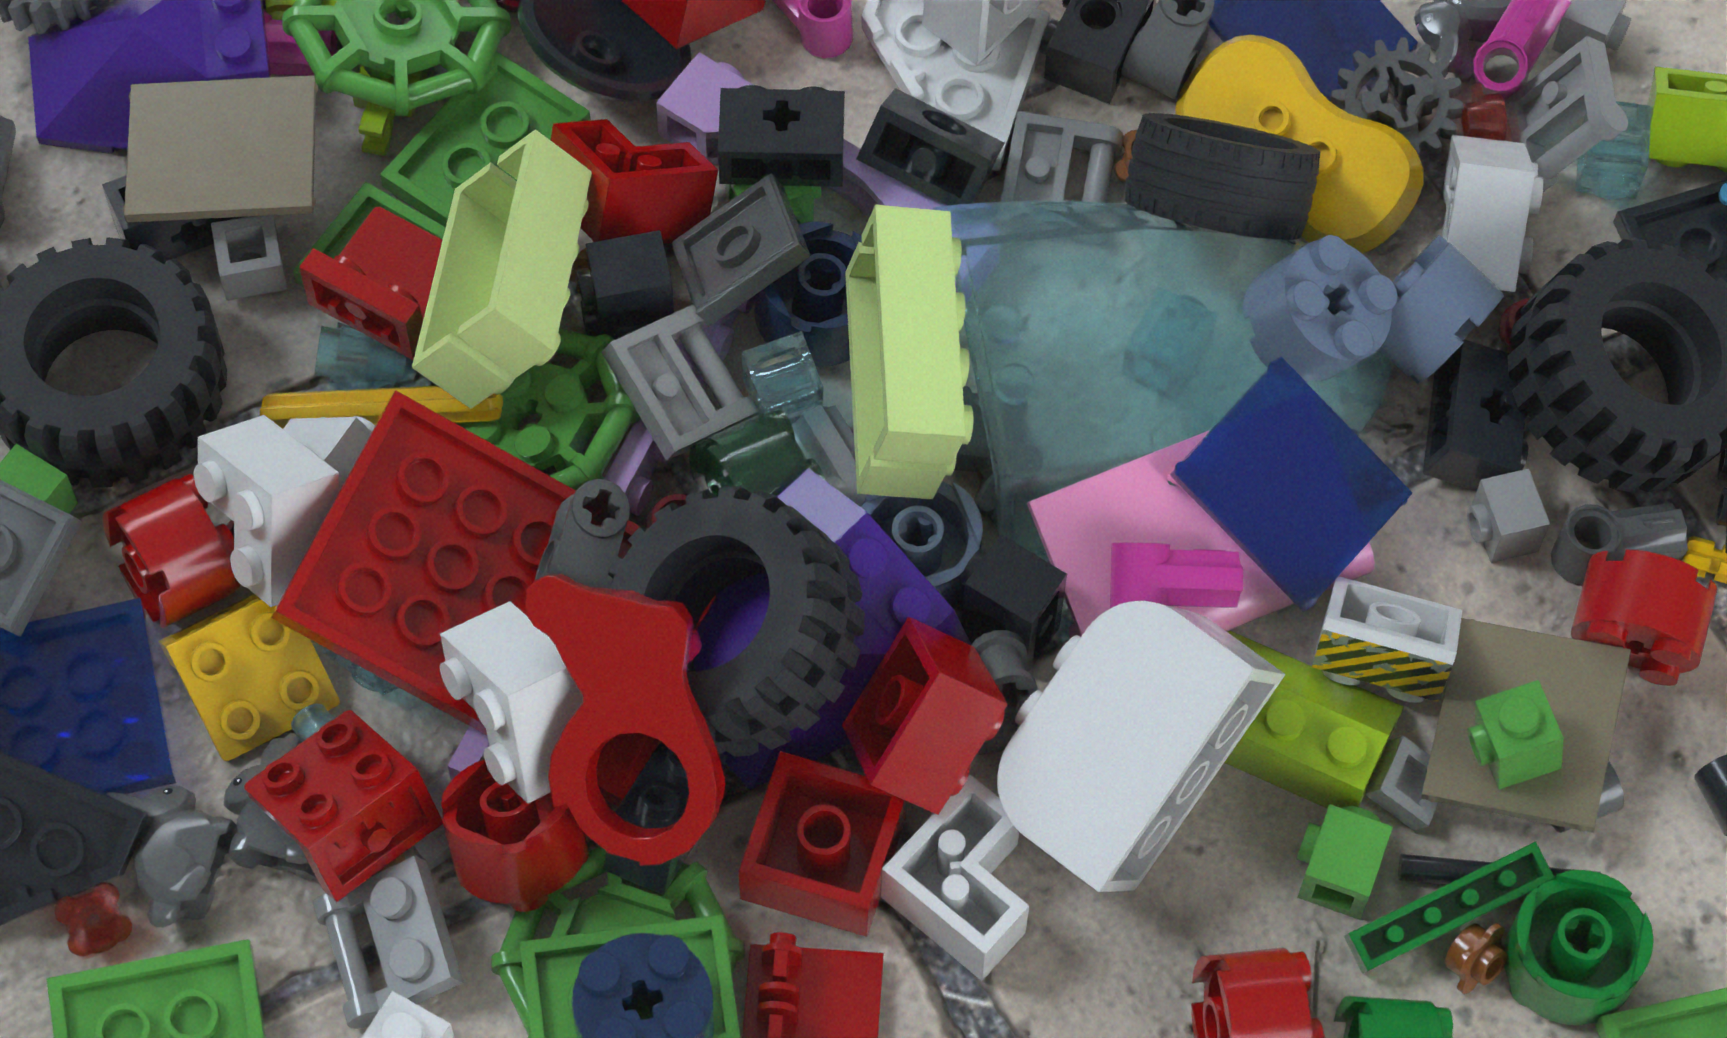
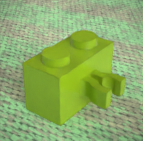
(1688, 118)

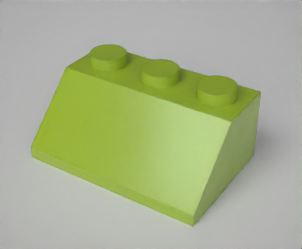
(1315, 734)

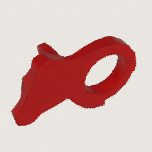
(633, 679)

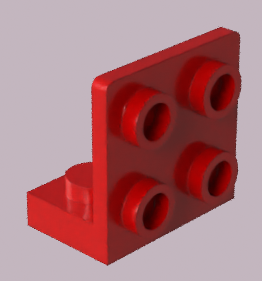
(377, 280)
(346, 802)

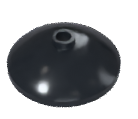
(602, 48)

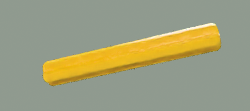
(371, 403)

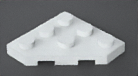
(942, 77)

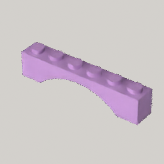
(691, 114)

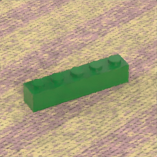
(1448, 907)

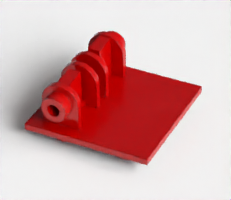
(811, 991)

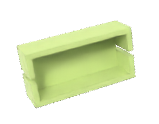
(503, 271)
(906, 352)

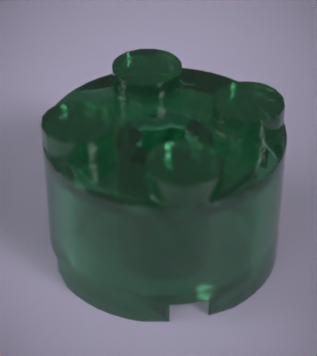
(752, 456)

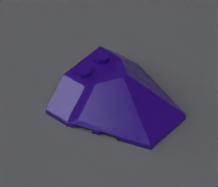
(88, 70)
(890, 595)

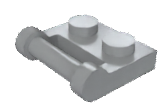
(1559, 97)
(1043, 154)
(666, 387)
(406, 933)

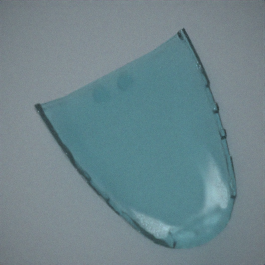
(1110, 340)

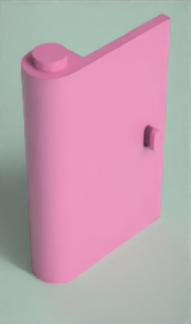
(1142, 507)

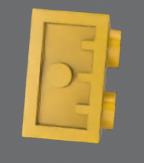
(247, 674)

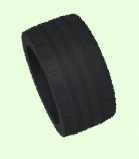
(1222, 176)

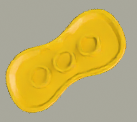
(1365, 168)

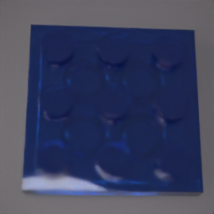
(86, 699)

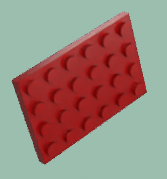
(423, 542)

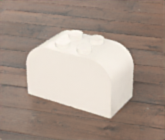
(1128, 738)

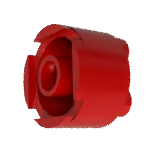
(172, 551)
(1646, 607)
(508, 846)
(1254, 996)

